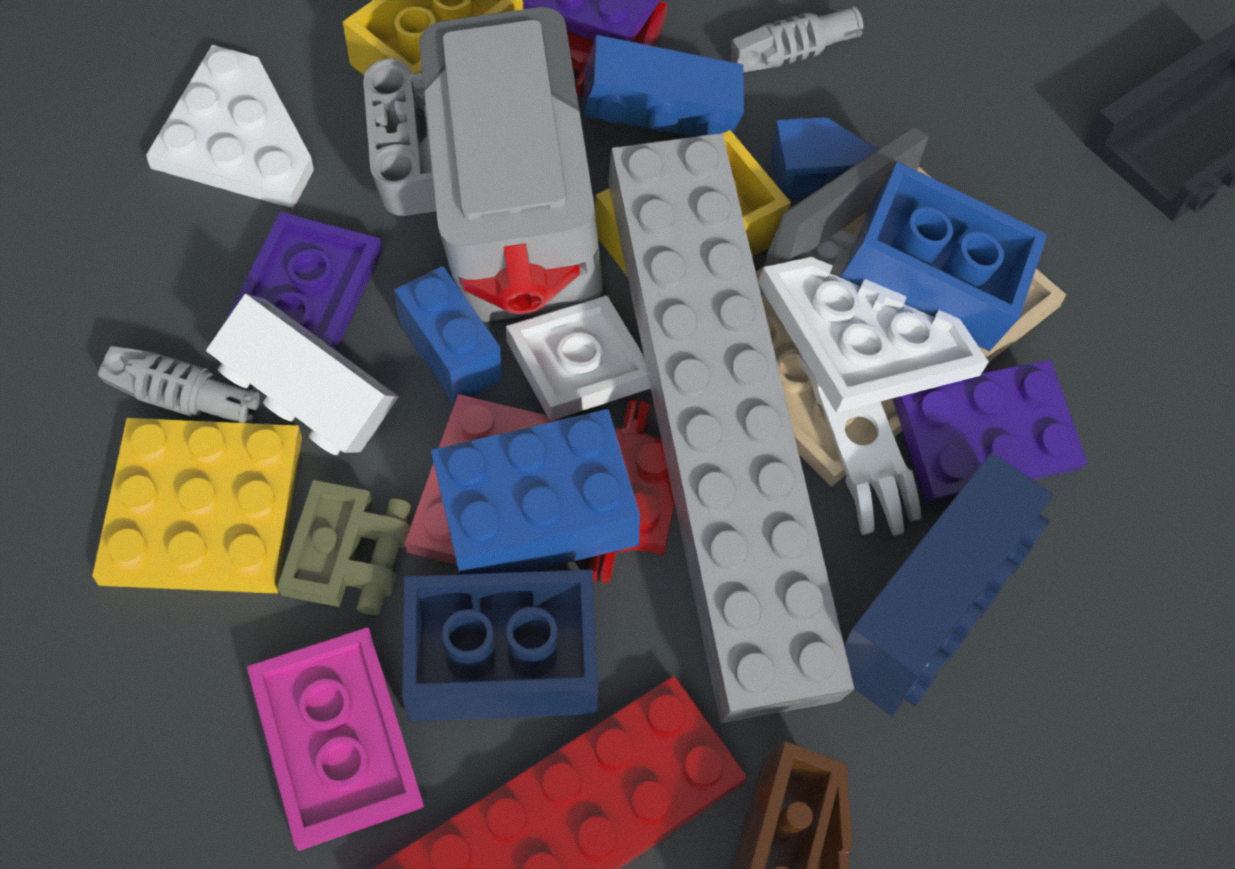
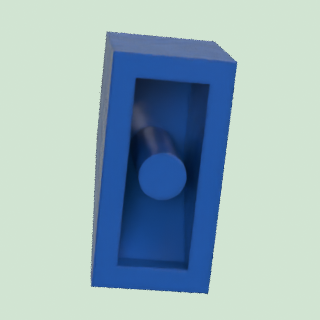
(812, 154)

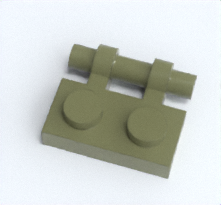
(327, 543)

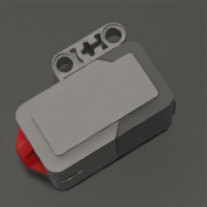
(496, 160)

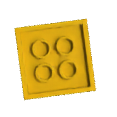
(199, 506)

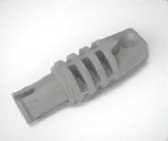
(794, 38)
(175, 385)

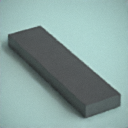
(843, 198)

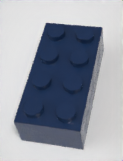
(946, 585)

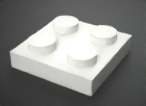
(578, 357)

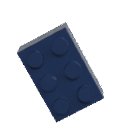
(499, 645)

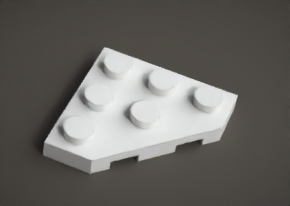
(234, 133)
(864, 337)

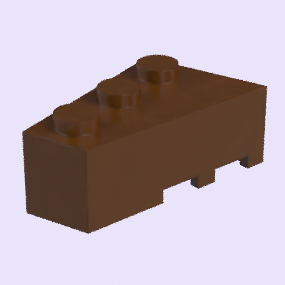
(798, 813)

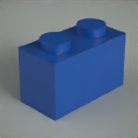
(448, 335)

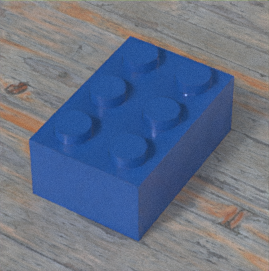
(946, 253)
(537, 496)

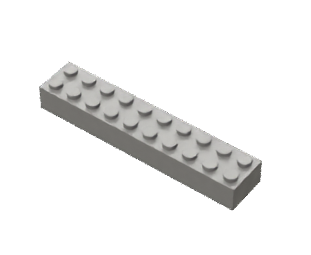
(726, 432)

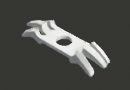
(871, 464)

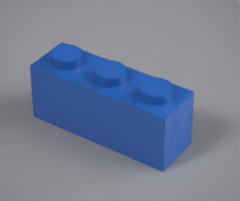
(662, 89)

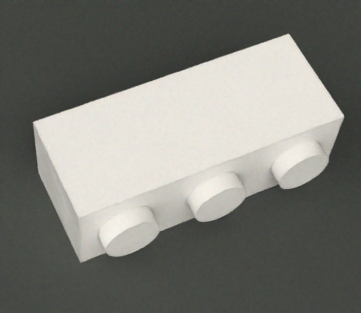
(301, 376)

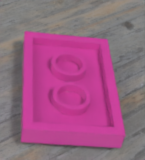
(334, 739)

